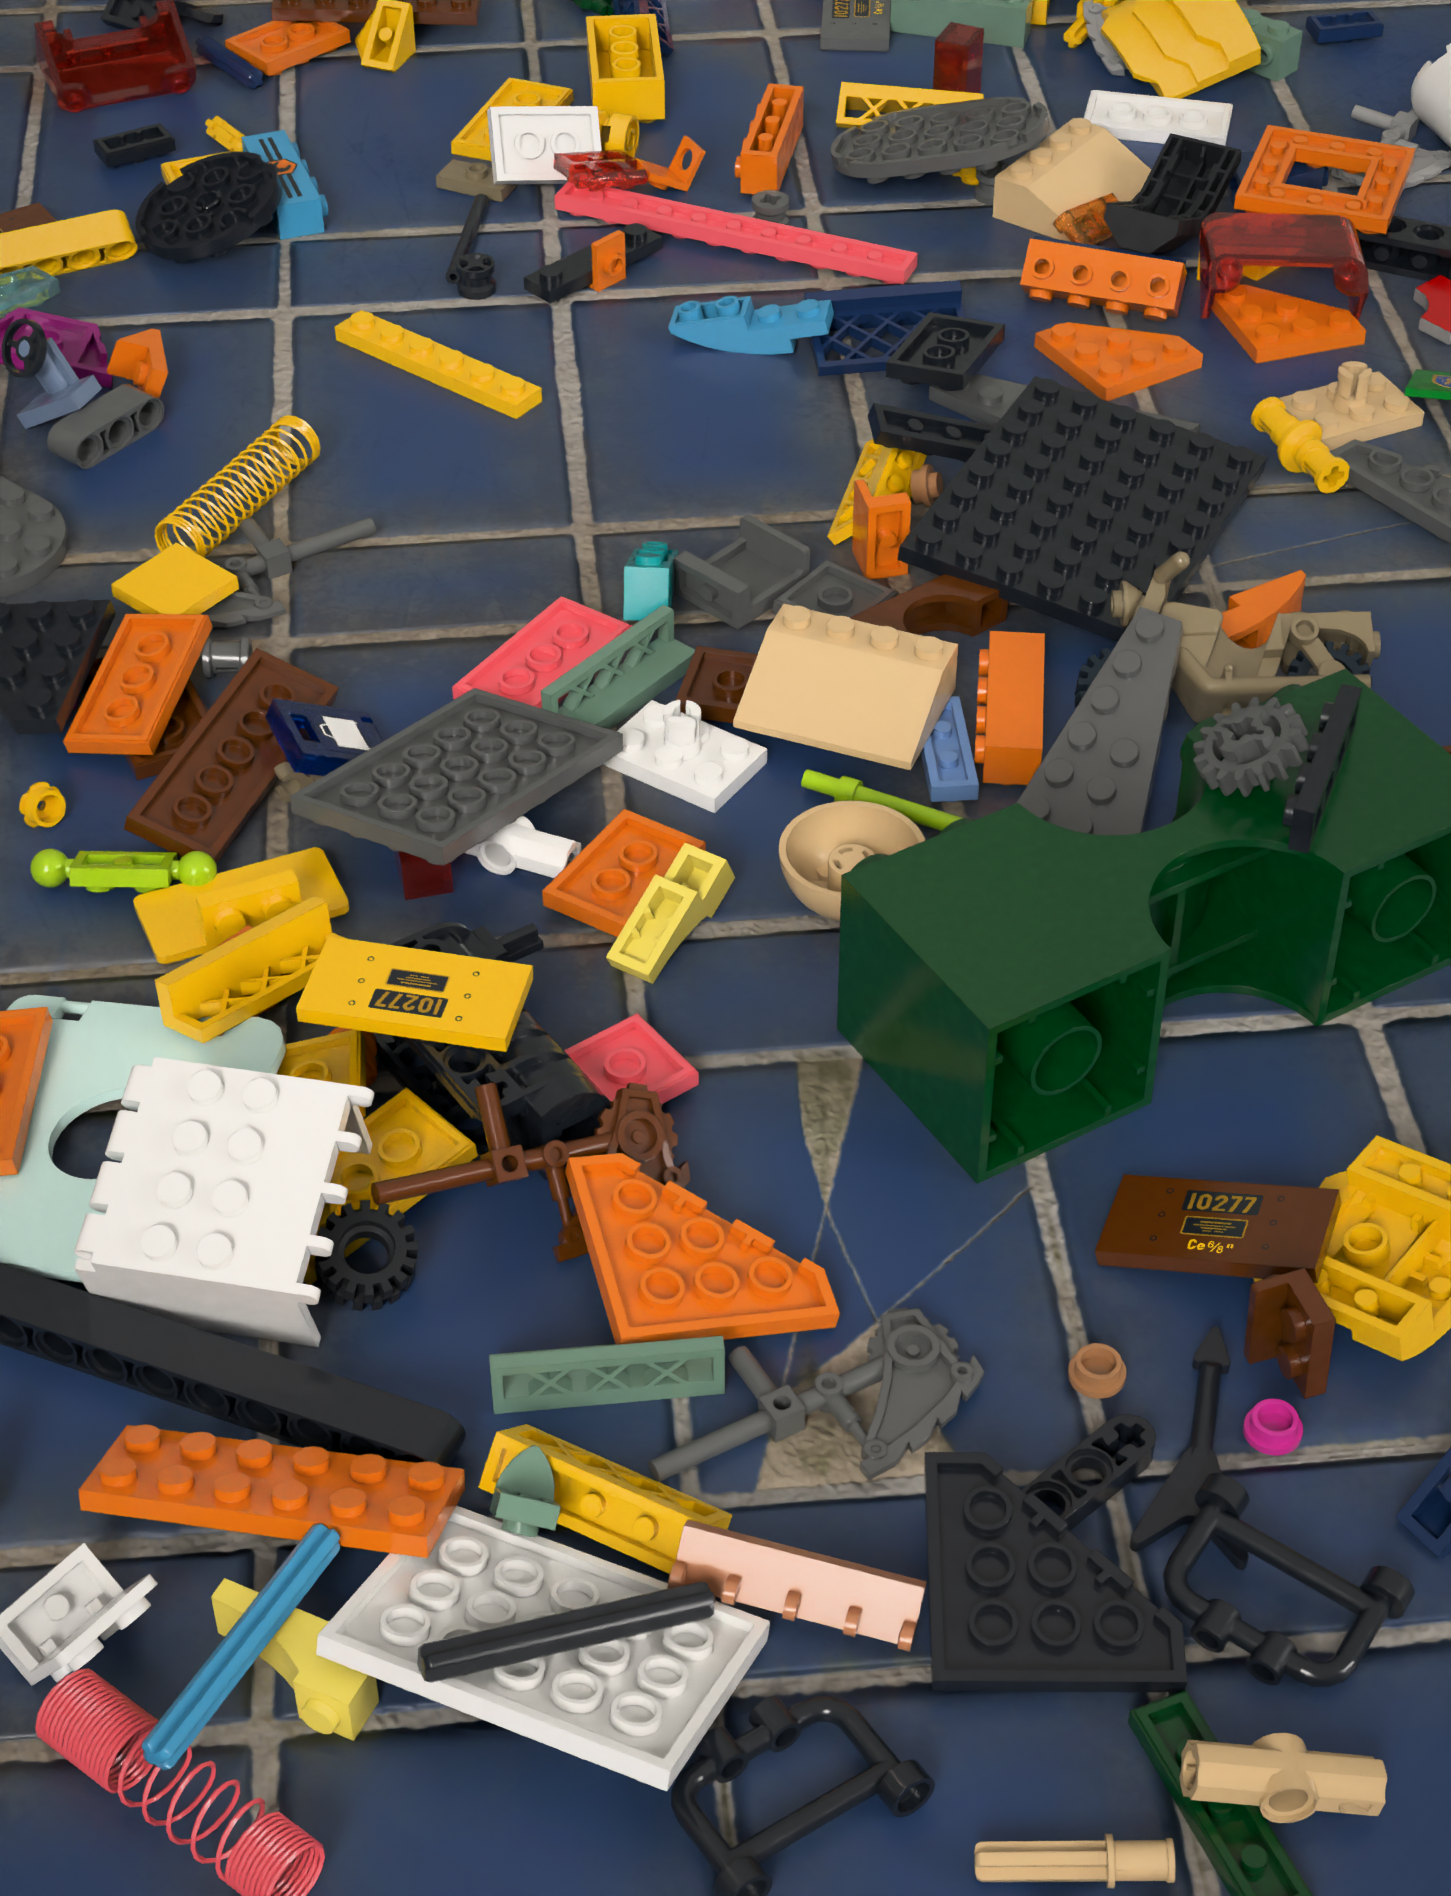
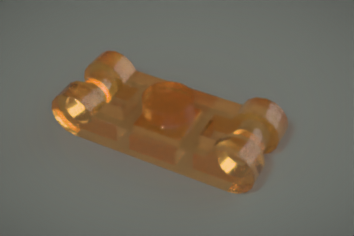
(1086, 221)

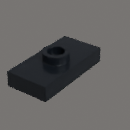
(134, 145)

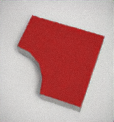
(1436, 301)

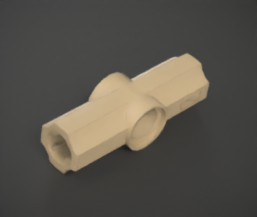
(1283, 1778)

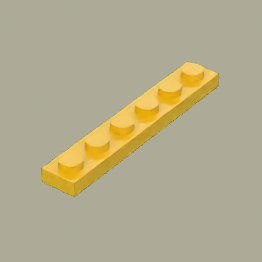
(439, 364)

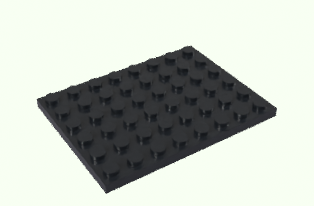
(1078, 500)

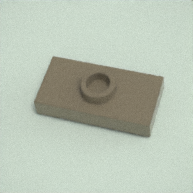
(472, 180)

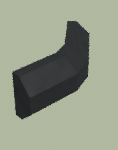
(1175, 197)

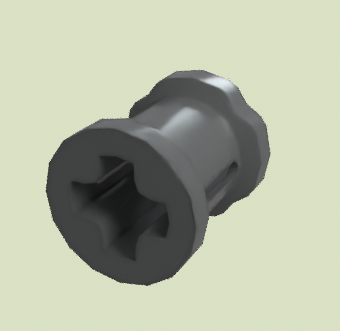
(225, 656)

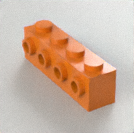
(771, 139)
(1103, 279)
(1013, 707)

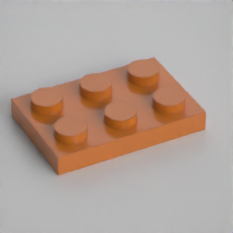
(287, 43)
(615, 870)

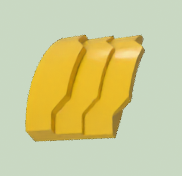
(1181, 42)
(1391, 1249)

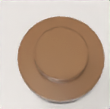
(926, 485)
(1097, 1371)

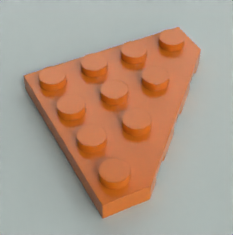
(682, 1270)

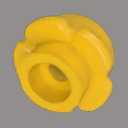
(52, 806)

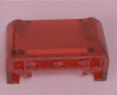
(116, 64)

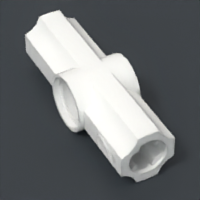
(525, 848)

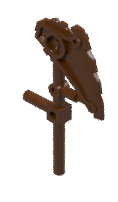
(629, 1127)

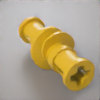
(1300, 445)

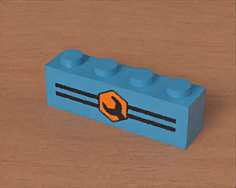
(301, 205)

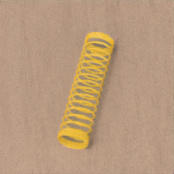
(278, 445)

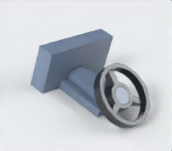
(44, 360)

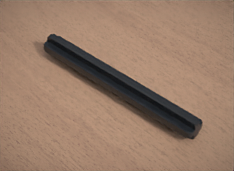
(564, 1631)

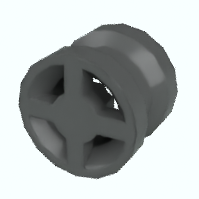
(985, 189)
(771, 206)

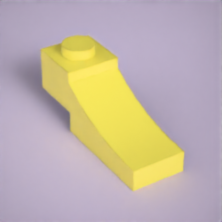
(670, 912)
(325, 1692)

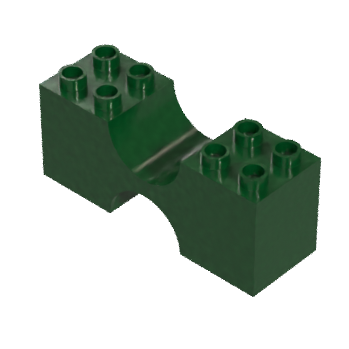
(1027, 965)

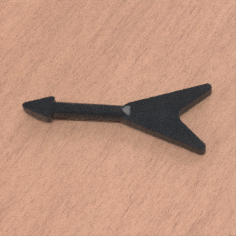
(1176, 1499)

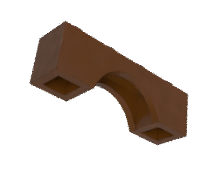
(940, 606)

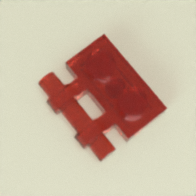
(600, 169)

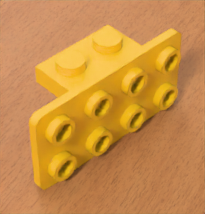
(196, 919)

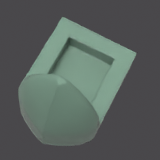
(526, 1494)

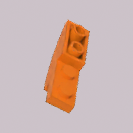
(1255, 610)

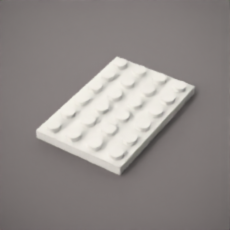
(617, 1703)

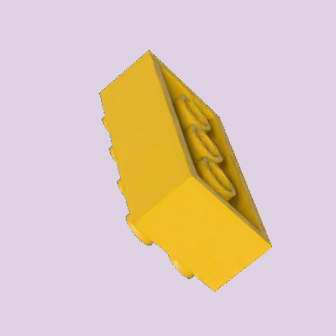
(626, 65)

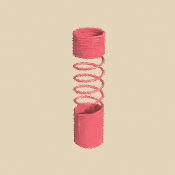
(103, 1738)

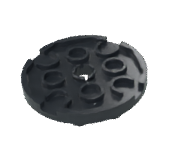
(209, 207)

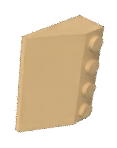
(1065, 172)
(848, 686)

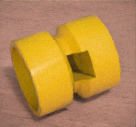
(619, 132)

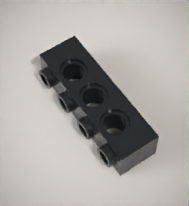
(1409, 249)

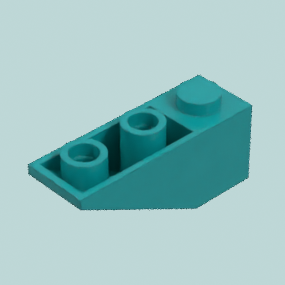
(648, 580)

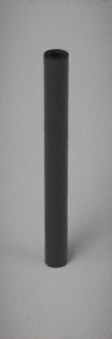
(468, 235)

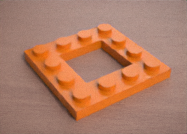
(1370, 211)

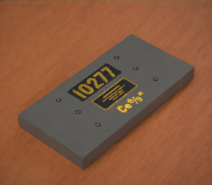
(855, 25)

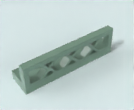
(625, 687)
(607, 1374)

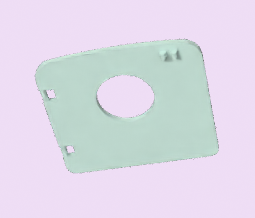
(84, 1068)

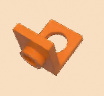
(675, 175)
(608, 261)

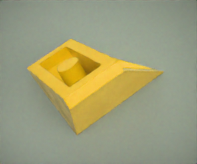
(387, 36)

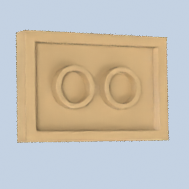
(1355, 407)

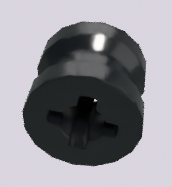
(476, 276)

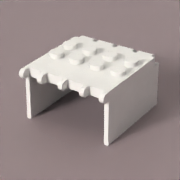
(220, 1196)

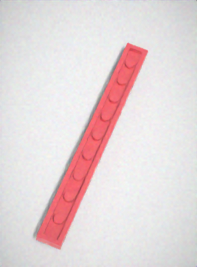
(740, 232)

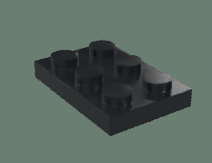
(945, 351)

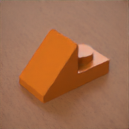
(141, 360)

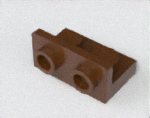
(1294, 1325)

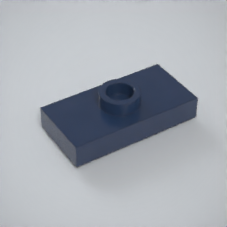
(1344, 26)

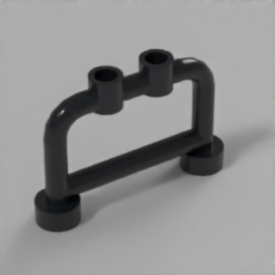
(1379, 1597)
(899, 1784)

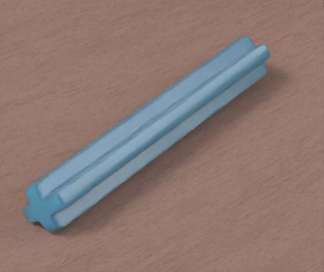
(240, 1647)

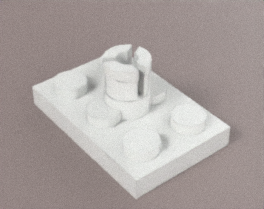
(528, 136)
(686, 755)

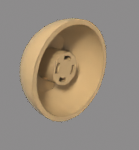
(834, 839)

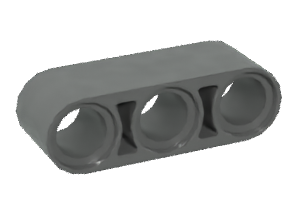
(105, 426)

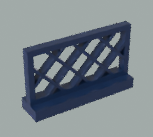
(882, 309)

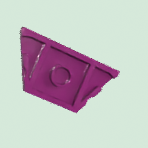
(76, 339)

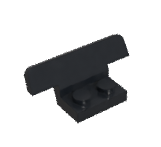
(126, 13)

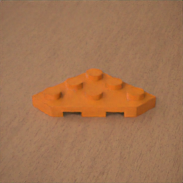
(1284, 326)
(1116, 359)

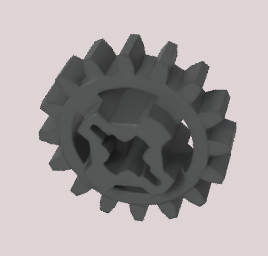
(1250, 746)

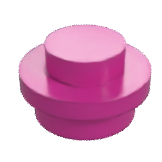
(1273, 1427)

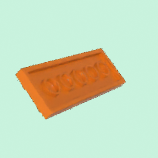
(273, 1489)

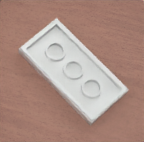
(1155, 117)

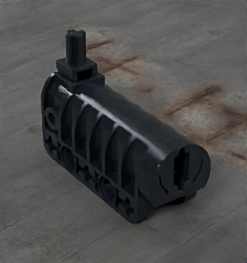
(536, 1080)

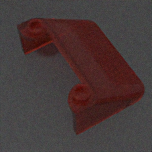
(1280, 240)

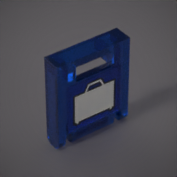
(335, 735)

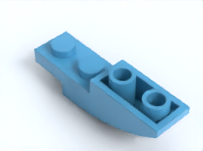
(738, 328)

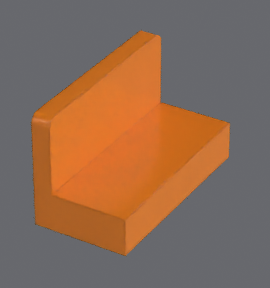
(878, 531)

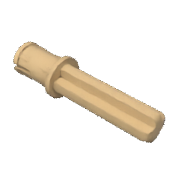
(1075, 1861)

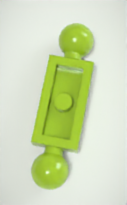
(110, 869)

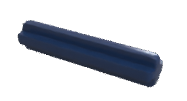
(229, 62)

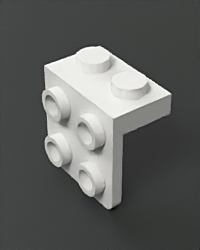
(62, 1614)

